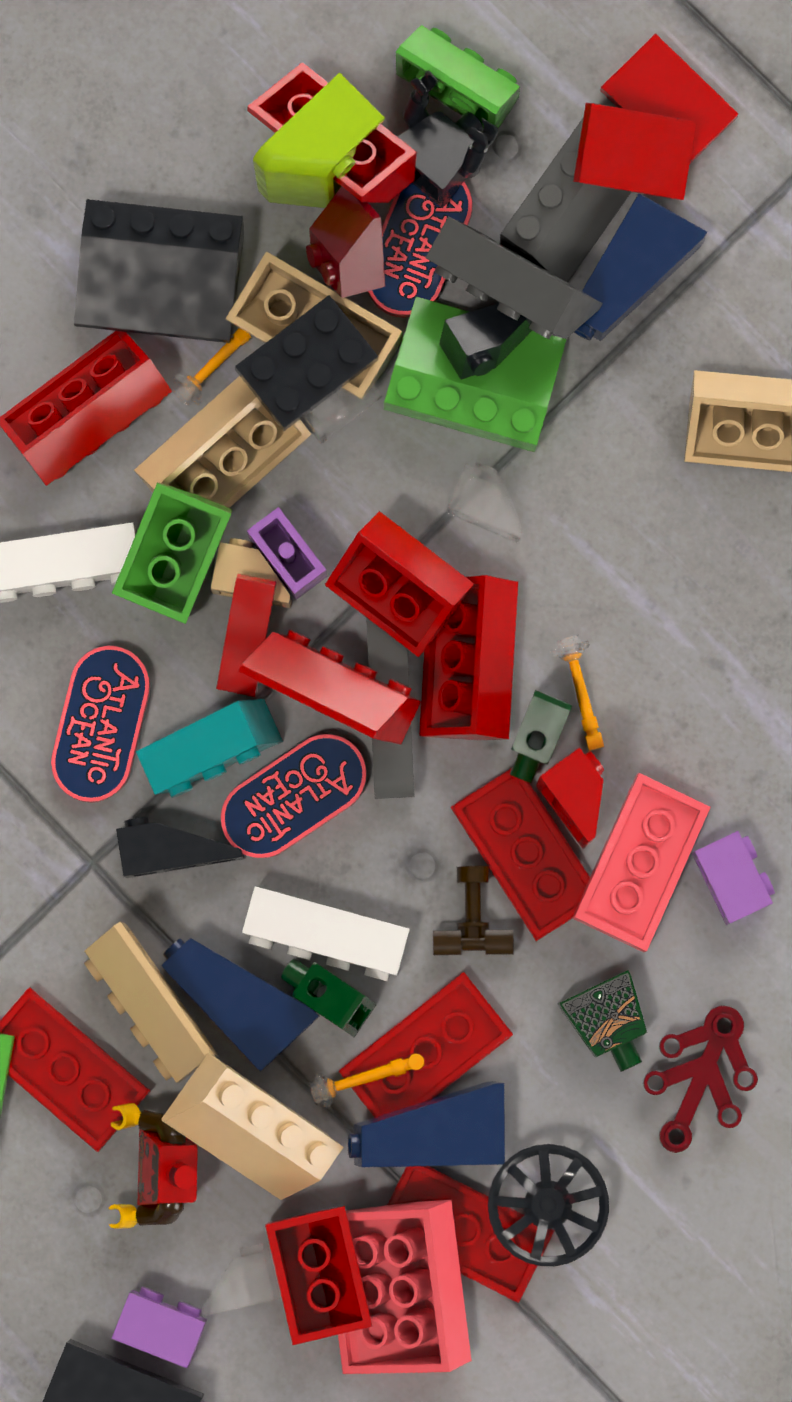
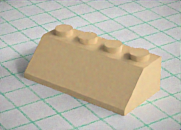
(282, 294)
(740, 421)
(223, 448)
(149, 1001)
(251, 1130)

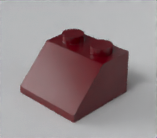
(348, 245)

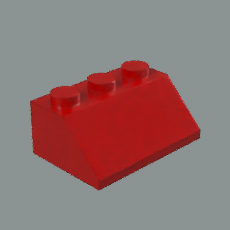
(398, 583)
(575, 793)
(318, 1275)

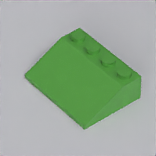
(498, 406)

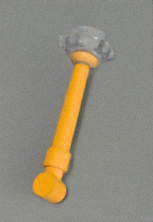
(189, 388)
(570, 650)
(325, 1089)

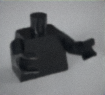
(444, 149)

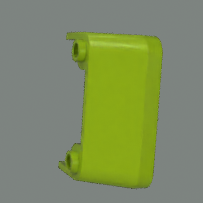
(315, 146)

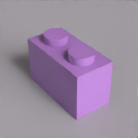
(287, 553)
(733, 877)
(160, 1327)

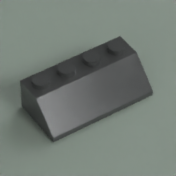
(562, 217)
(511, 280)

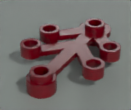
(703, 1072)

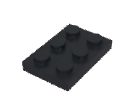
(306, 363)

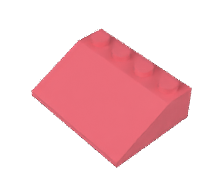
(410, 1289)

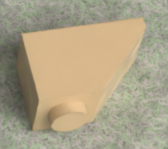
(241, 558)

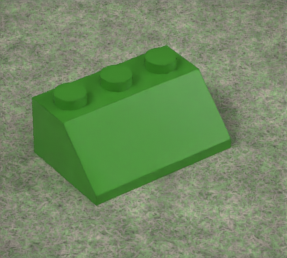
(463, 78)
(172, 551)

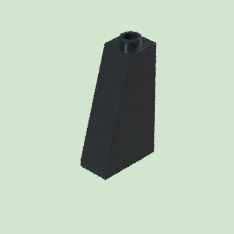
(97, 1377)

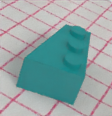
(209, 747)

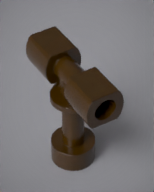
(473, 933)

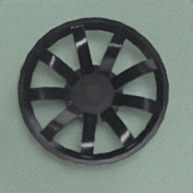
(548, 1205)

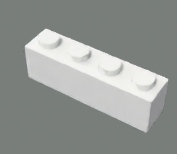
(63, 560)
(326, 932)

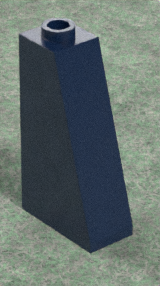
(636, 262)
(243, 1006)
(443, 1131)

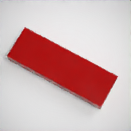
(245, 631)

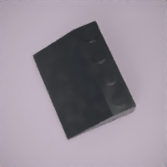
(158, 270)

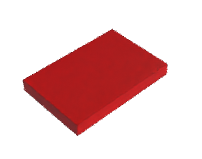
(665, 85)
(634, 151)

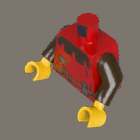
(164, 1170)

